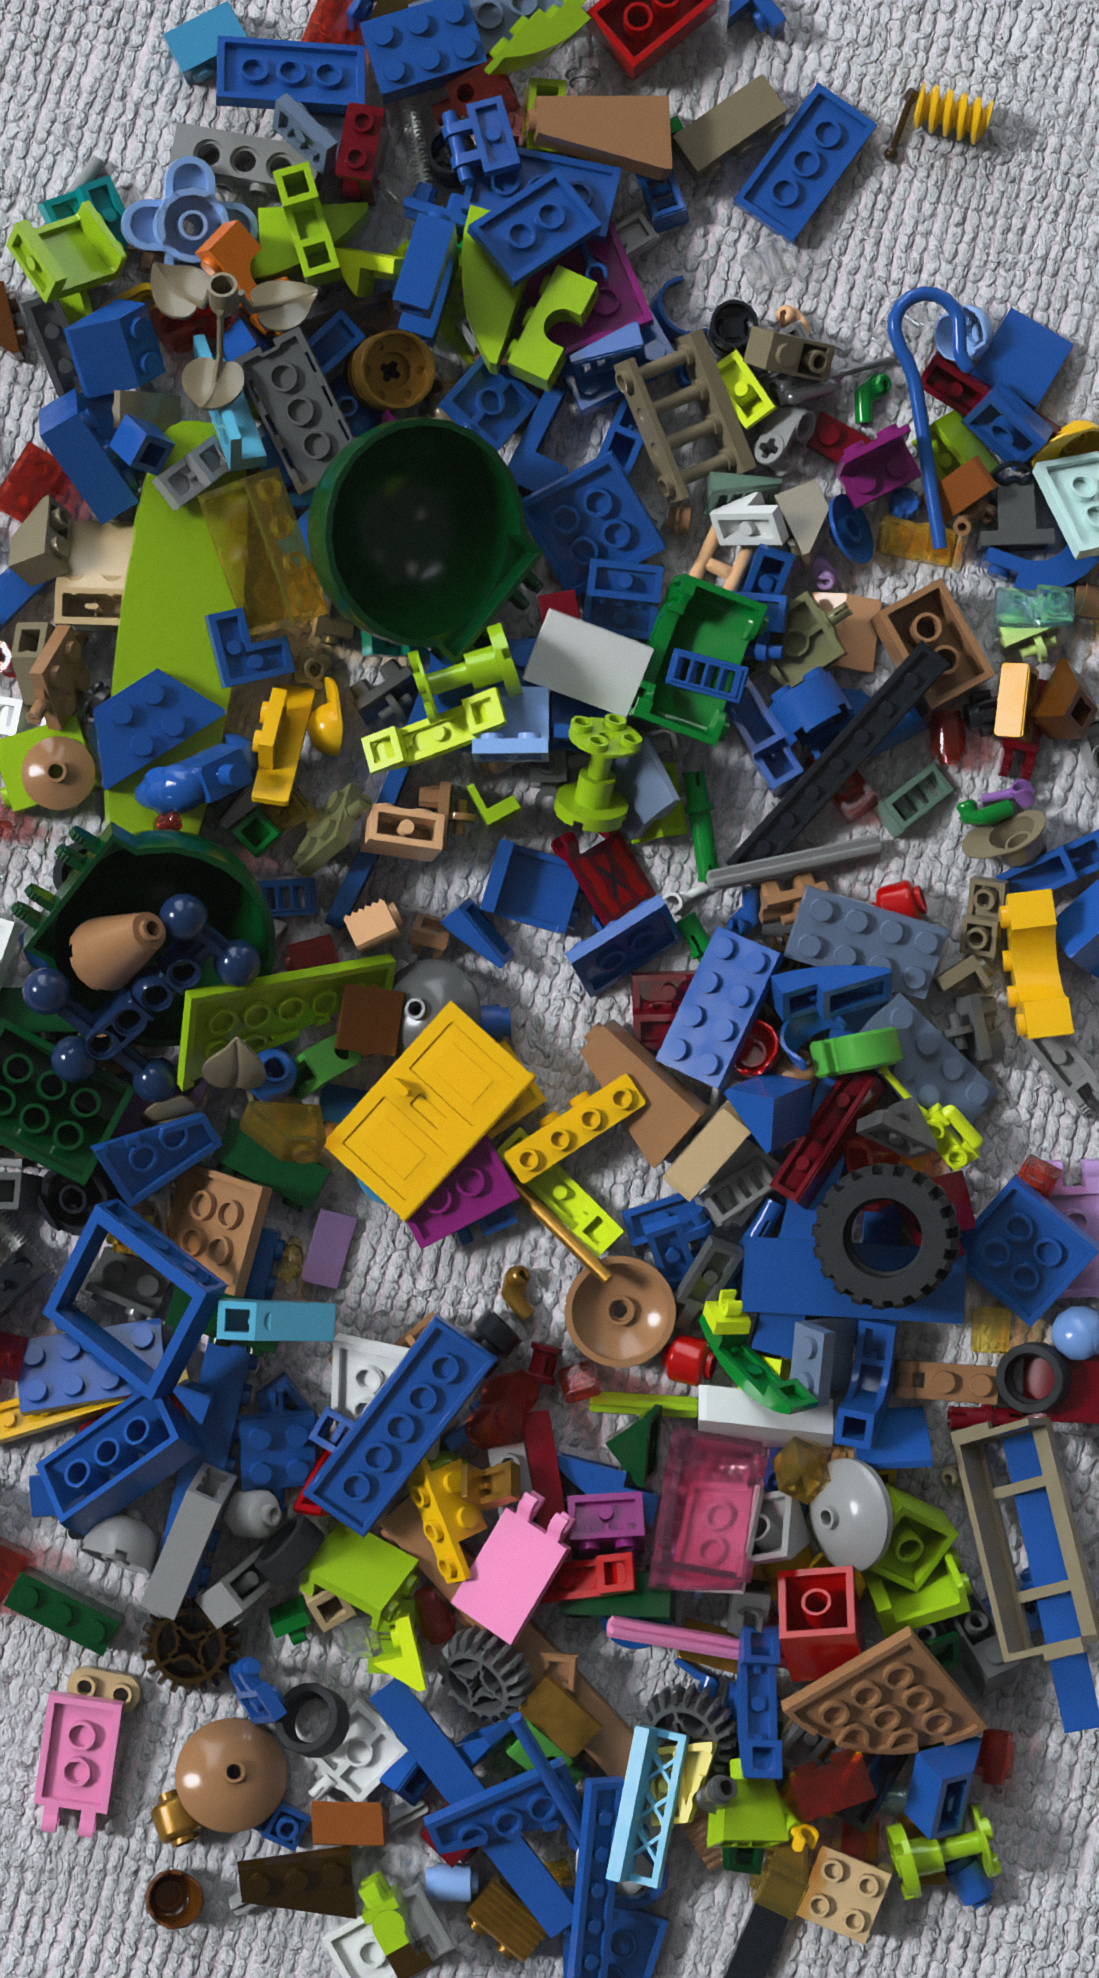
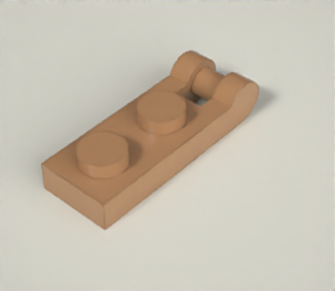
(947, 1381)

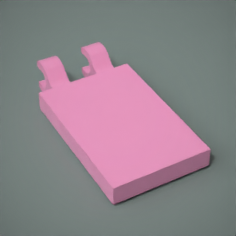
(514, 1568)
(77, 1758)

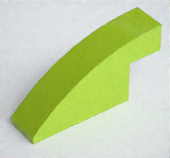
(278, 251)
(488, 299)

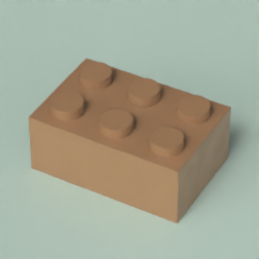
(935, 618)

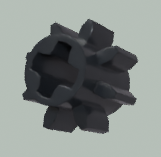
(981, 713)

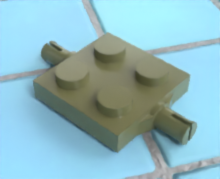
(808, 642)
(330, 828)

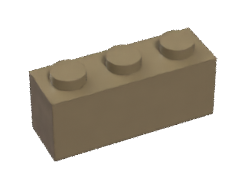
(729, 129)

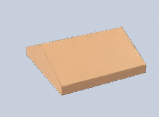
(854, 631)

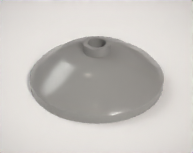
(852, 1515)

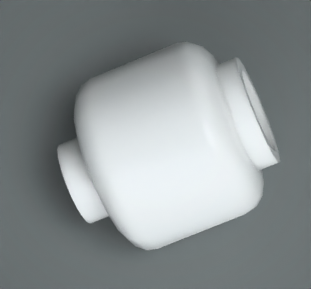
(253, 1514)

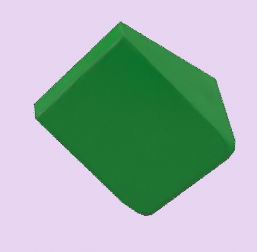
(257, 832)

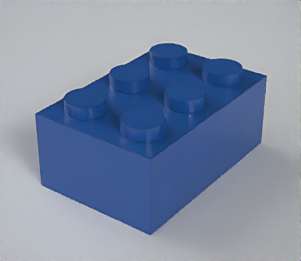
(421, 47)

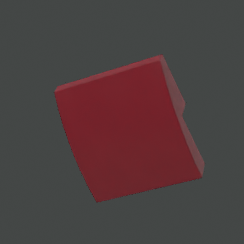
(656, 1002)
(1082, 1398)

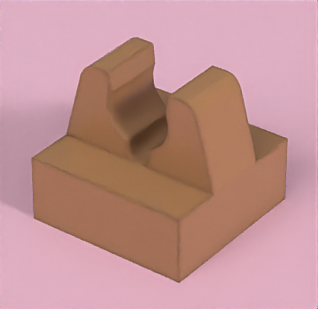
(430, 933)

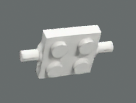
(361, 1758)

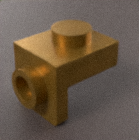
(490, 1486)

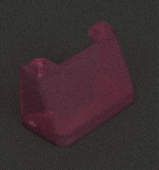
(705, 1512)

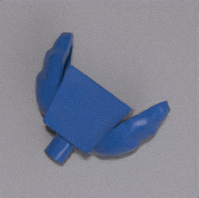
(200, 777)

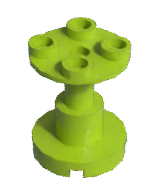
(480, 668)
(593, 796)
(926, 1857)

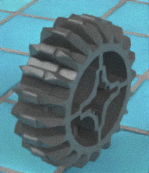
(485, 1673)
(695, 1716)

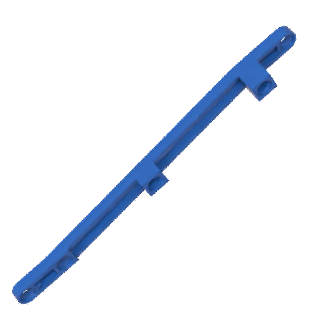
(530, 473)

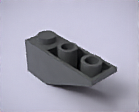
(981, 1648)

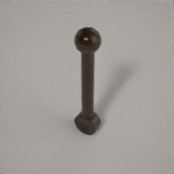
(910, 97)

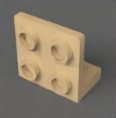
(845, 1893)

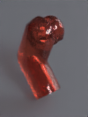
(169, 821)

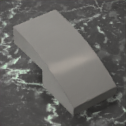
(192, 473)

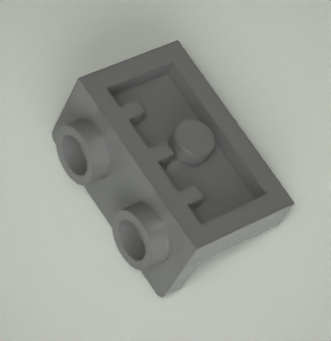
(128, 1283)

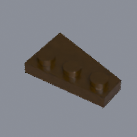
(370, 315)
(301, 1881)

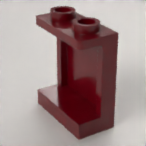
(362, 153)

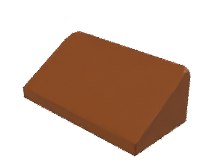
(349, 1823)

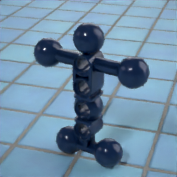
(154, 1077)

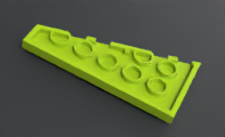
(269, 1009)

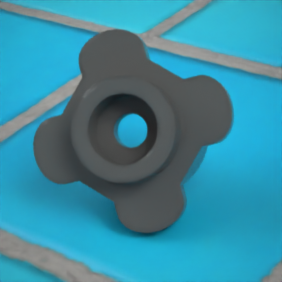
(95, 696)

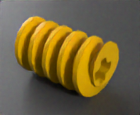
(952, 113)

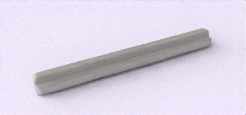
(794, 863)

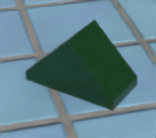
(638, 1445)

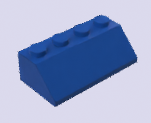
(116, 1460)

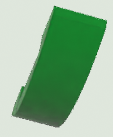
(755, 1375)

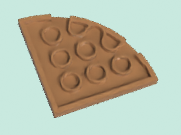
(887, 1701)

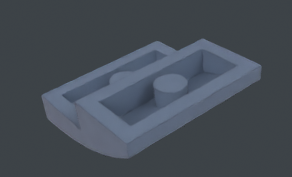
(645, 787)

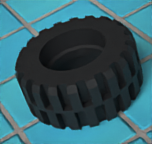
(835, 1245)

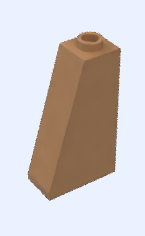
(606, 130)
(670, 1105)

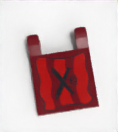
(606, 873)

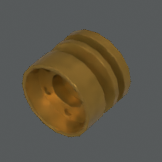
(408, 364)

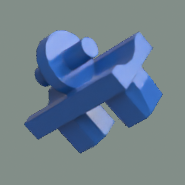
(423, 202)

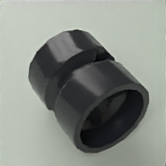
(439, 159)
(731, 327)
(497, 1334)

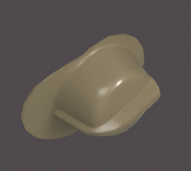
(1010, 841)

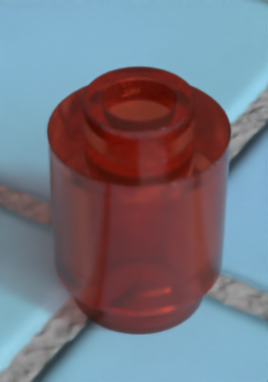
(947, 737)
(996, 1756)
(859, 1844)

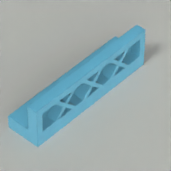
(234, 424)
(634, 1804)

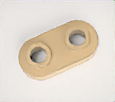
(104, 1684)

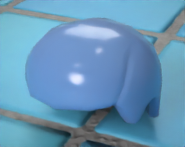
(1076, 1333)

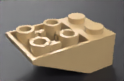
(95, 577)

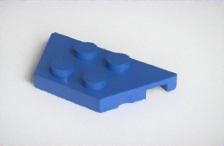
(147, 722)

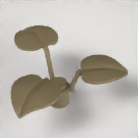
(183, 288)
(230, 1067)

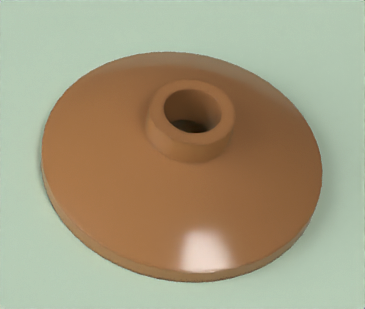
(77, 775)

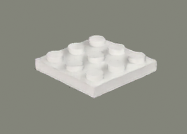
(359, 1372)

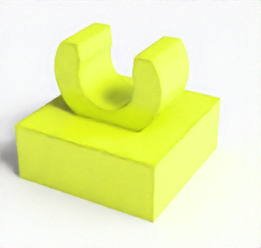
(726, 1315)

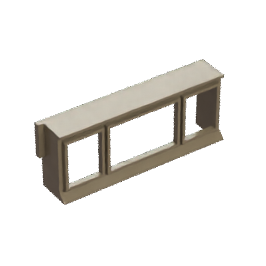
(993, 1543)

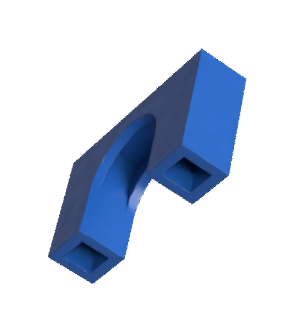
(427, 276)

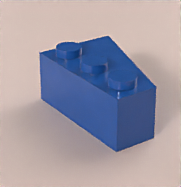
(86, 457)

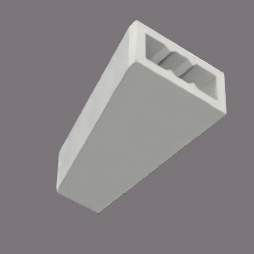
(738, 1415)

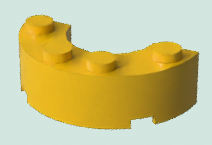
(1033, 966)

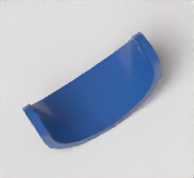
(656, 306)
(798, 1030)

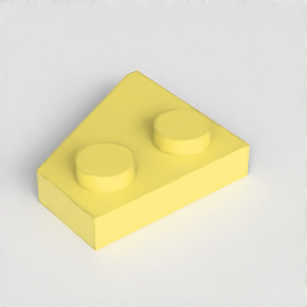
(695, 1772)

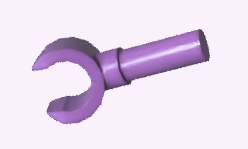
(1020, 790)

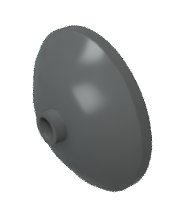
(433, 986)

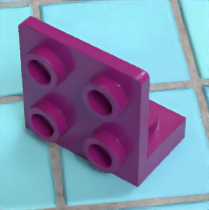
(877, 467)
(606, 1524)

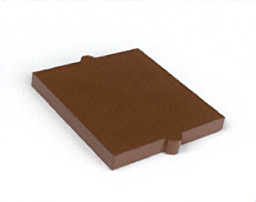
(369, 1019)

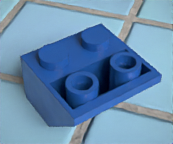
(942, 1787)

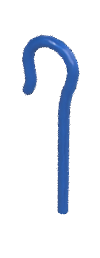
(916, 390)
(571, 1815)

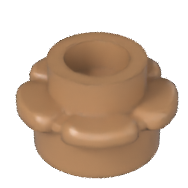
(680, 518)

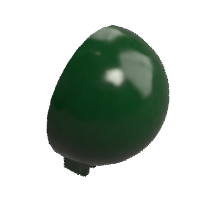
(421, 536)
(137, 875)

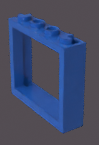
(165, 1257)

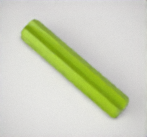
(637, 1403)

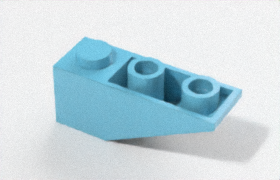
(275, 1320)

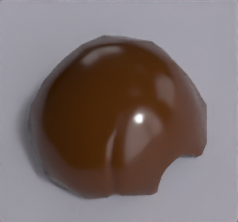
(174, 1899)

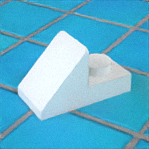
(749, 522)

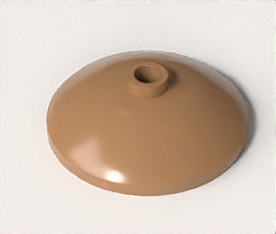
(624, 1339)
(224, 1802)

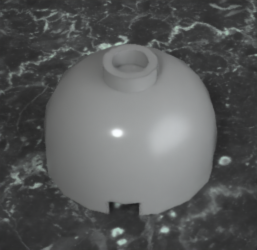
(123, 1541)

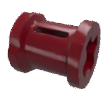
(543, 1362)

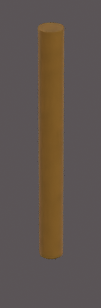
(562, 1233)

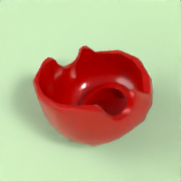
(759, 1052)

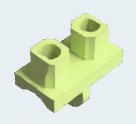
(1014, 636)

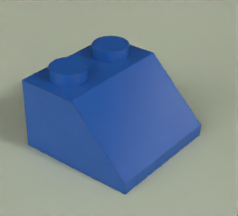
(115, 348)

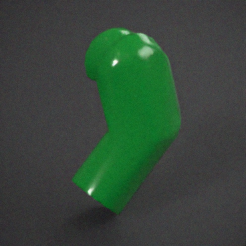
(867, 394)
(985, 816)

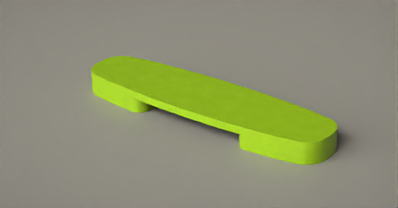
(162, 625)

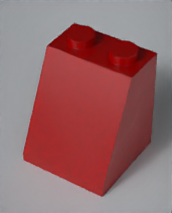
(819, 1620)

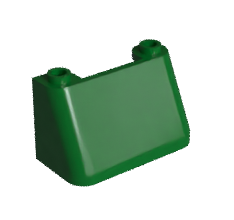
(705, 622)

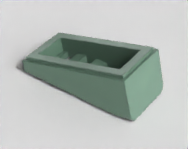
(723, 486)
(896, 815)

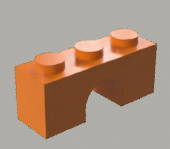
(231, 251)

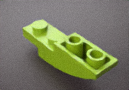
(537, 37)

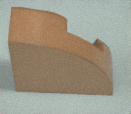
(561, 1667)

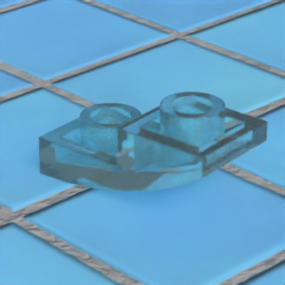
(1034, 609)

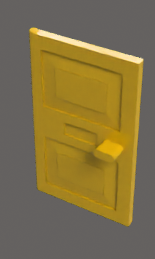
(429, 1110)

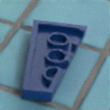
(501, 1811)

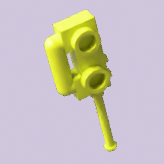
(950, 1146)

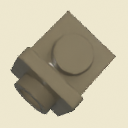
(956, 975)

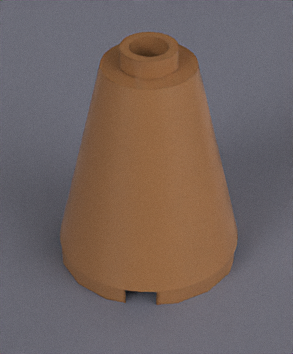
(115, 948)

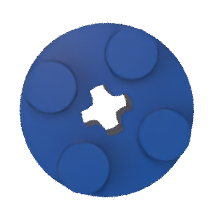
(808, 707)

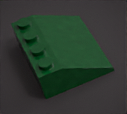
(48, 1116)

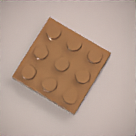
(219, 1222)

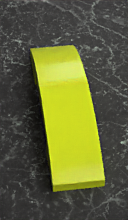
(423, 741)
(569, 1202)

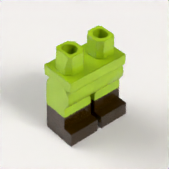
(393, 1927)

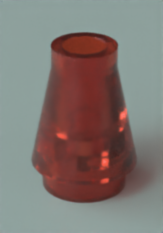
(435, 1619)

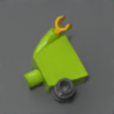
(750, 1813)

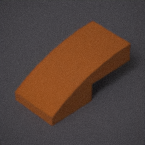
(963, 488)

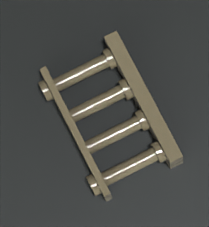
(715, 402)

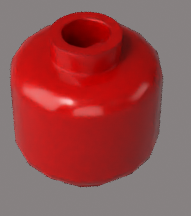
(902, 898)
(689, 1360)

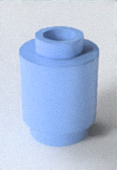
(450, 1883)

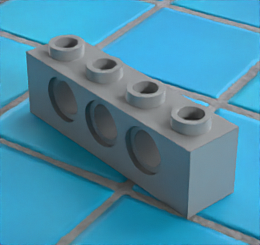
(234, 148)

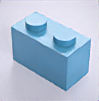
(195, 41)

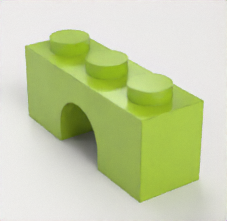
(307, 224)
(563, 299)

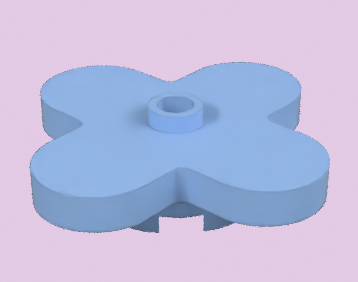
(187, 196)

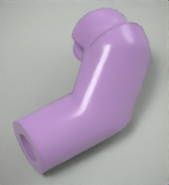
(821, 572)

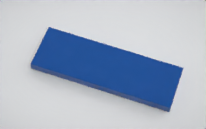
(787, 1279)
(400, 1425)

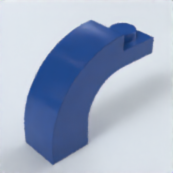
(1027, 574)
(870, 1386)

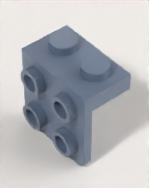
(823, 1355)

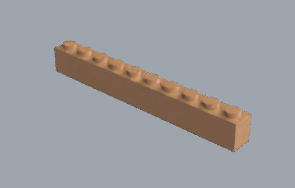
(613, 1742)

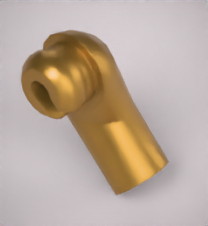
(514, 1290)

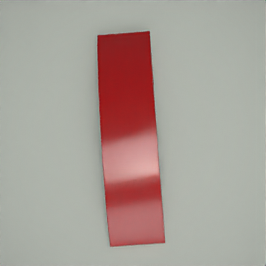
(592, 1578)

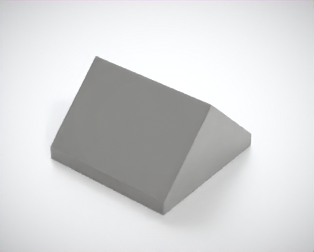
(780, 1529)

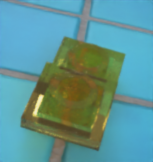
(913, 542)

